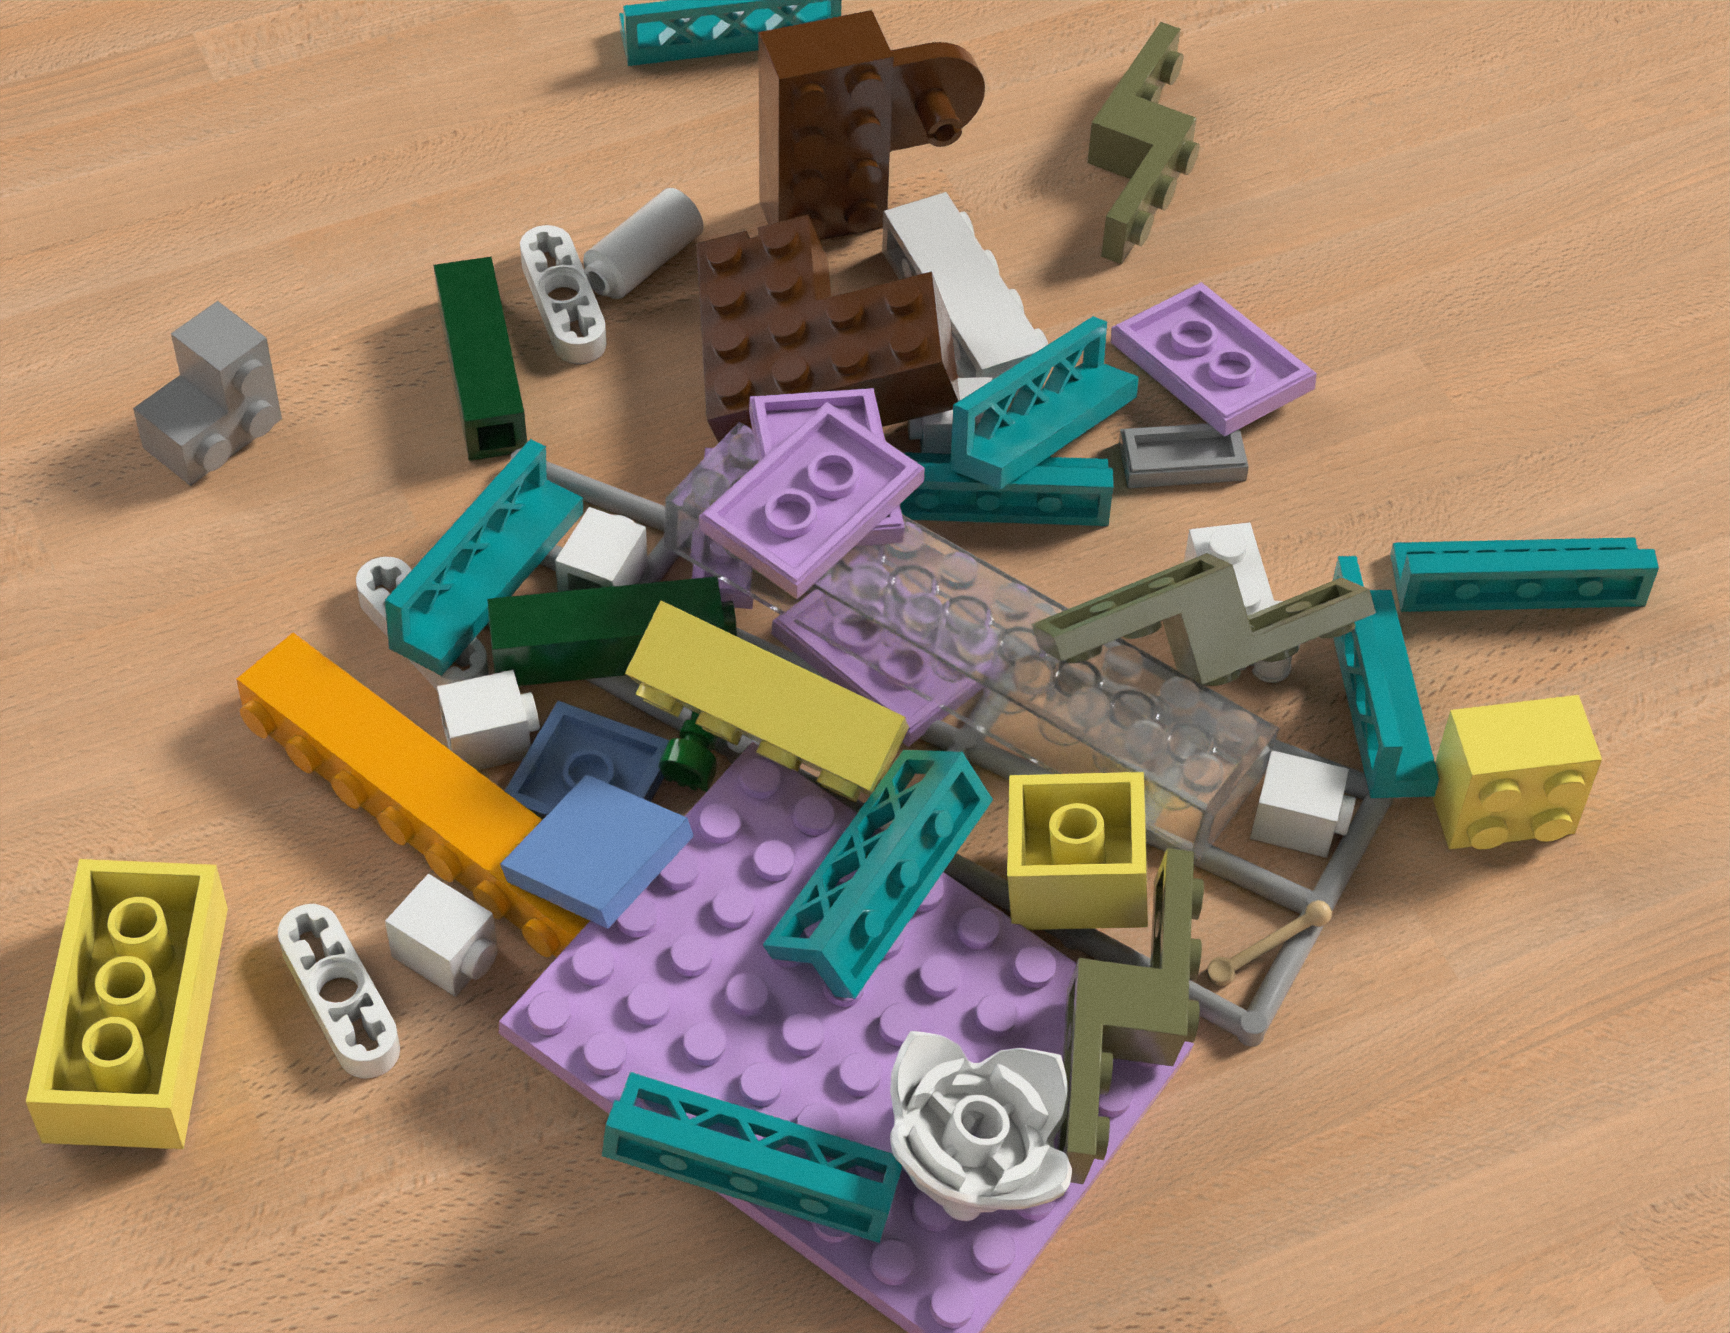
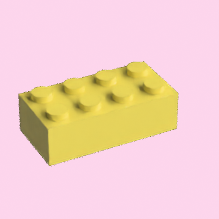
(767, 699)
(128, 1005)

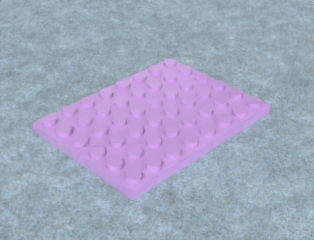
(702, 1005)

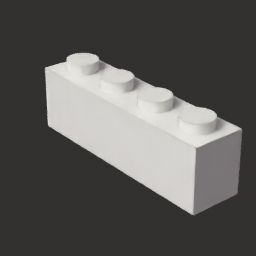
(984, 314)

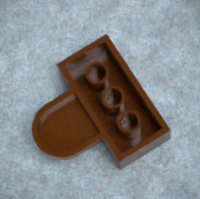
(838, 108)

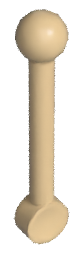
(1222, 970)

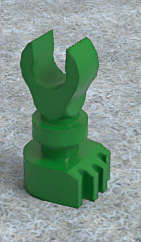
(689, 757)

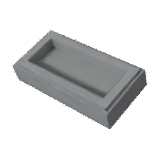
(1181, 455)

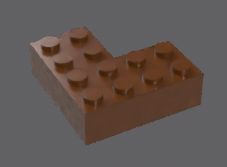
(782, 332)

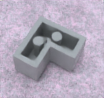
(218, 399)

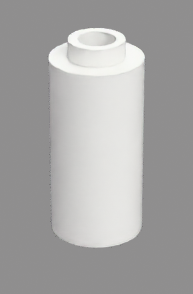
(642, 243)

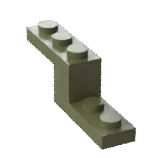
(1143, 143)
(1204, 620)
(1130, 1011)

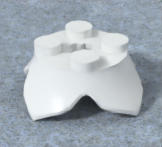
(1006, 1101)

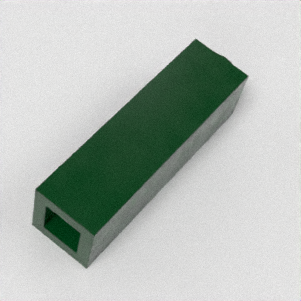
(480, 358)
(591, 629)

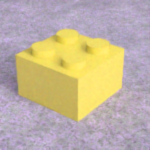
(1515, 772)
(1077, 851)

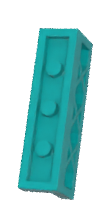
(709, 27)
(1039, 418)
(1050, 493)
(479, 558)
(1522, 574)
(1384, 699)
(893, 869)
(750, 1167)

